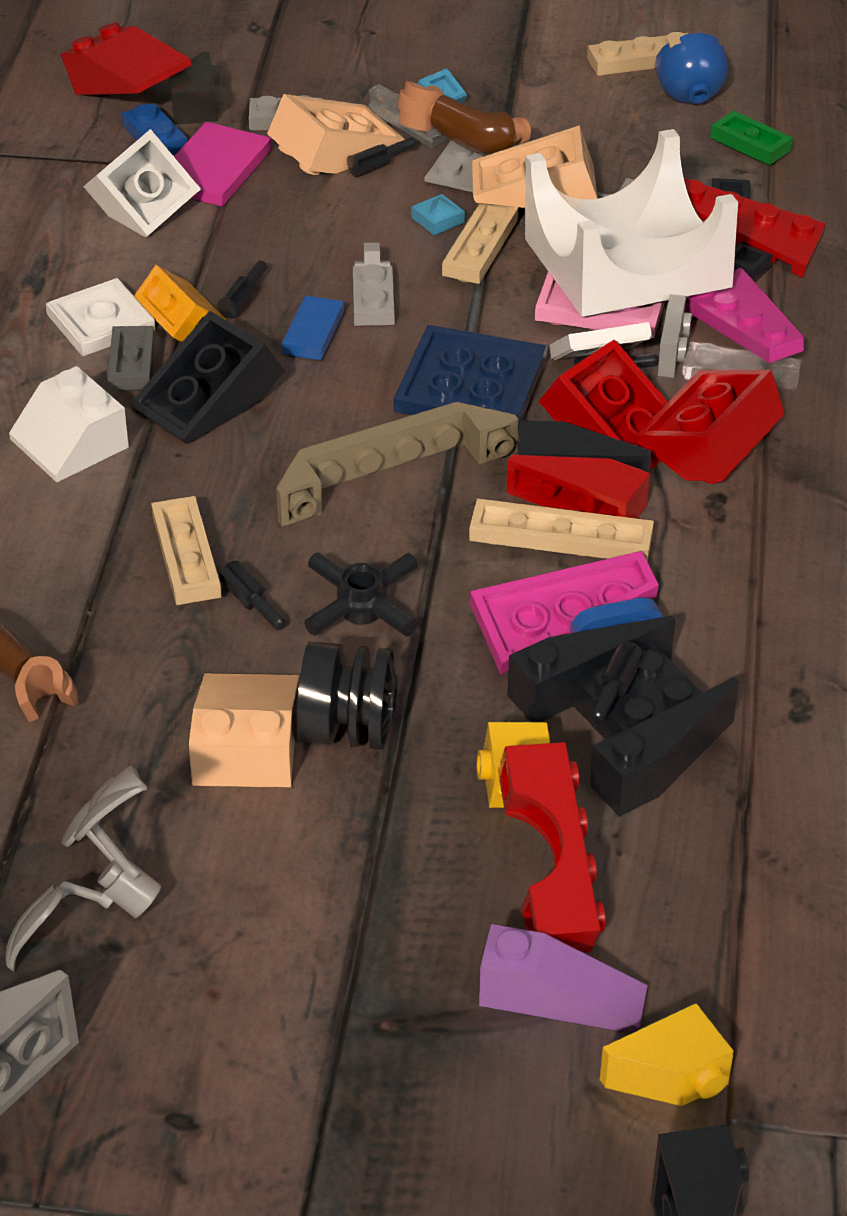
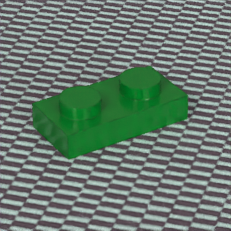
(751, 137)

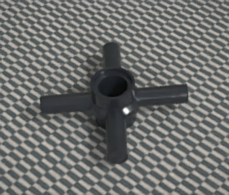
(361, 594)

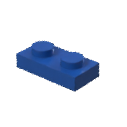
(148, 117)

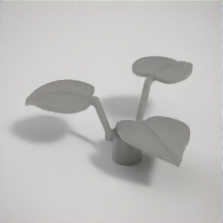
(121, 879)

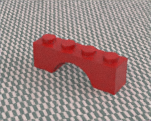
(540, 790)

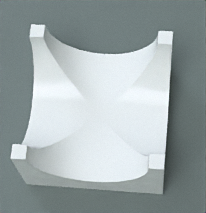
(633, 242)

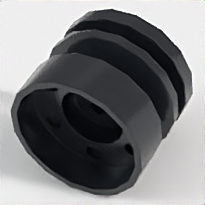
(346, 695)

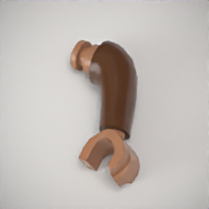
(471, 128)
(33, 674)

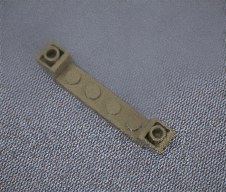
(481, 430)

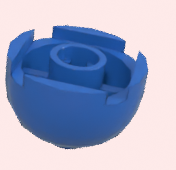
(692, 69)

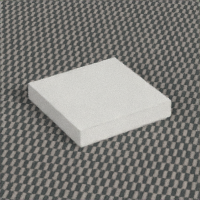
(91, 313)
(589, 342)

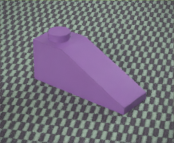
(553, 981)

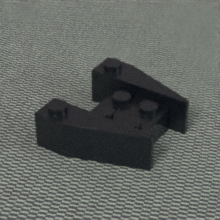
(648, 730)

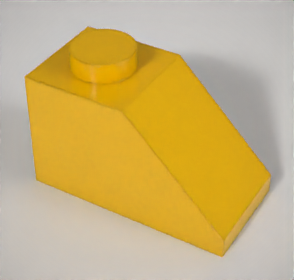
(670, 1060)

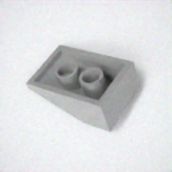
(34, 1032)

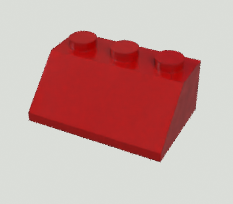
(713, 423)

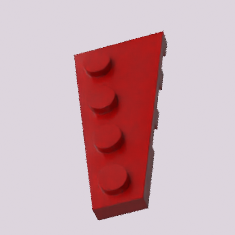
(764, 226)

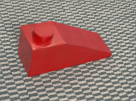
(579, 484)

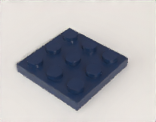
(471, 371)

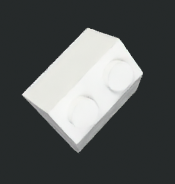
(142, 185)
(70, 425)

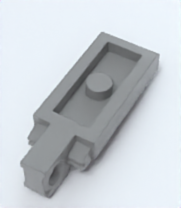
(373, 289)

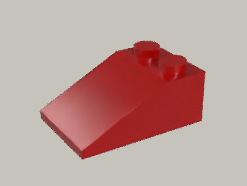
(120, 61)
(605, 396)

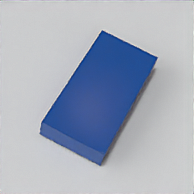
(313, 328)

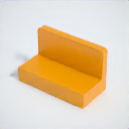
(173, 302)

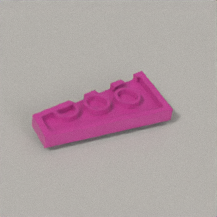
(747, 318)
(546, 604)

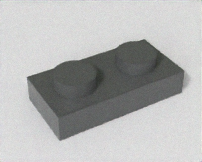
(130, 357)

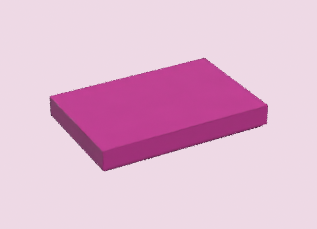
(221, 160)

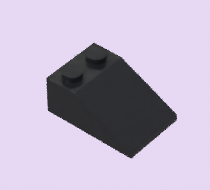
(208, 380)
(698, 1173)

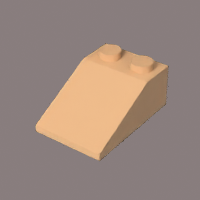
(327, 132)
(501, 175)
(244, 730)

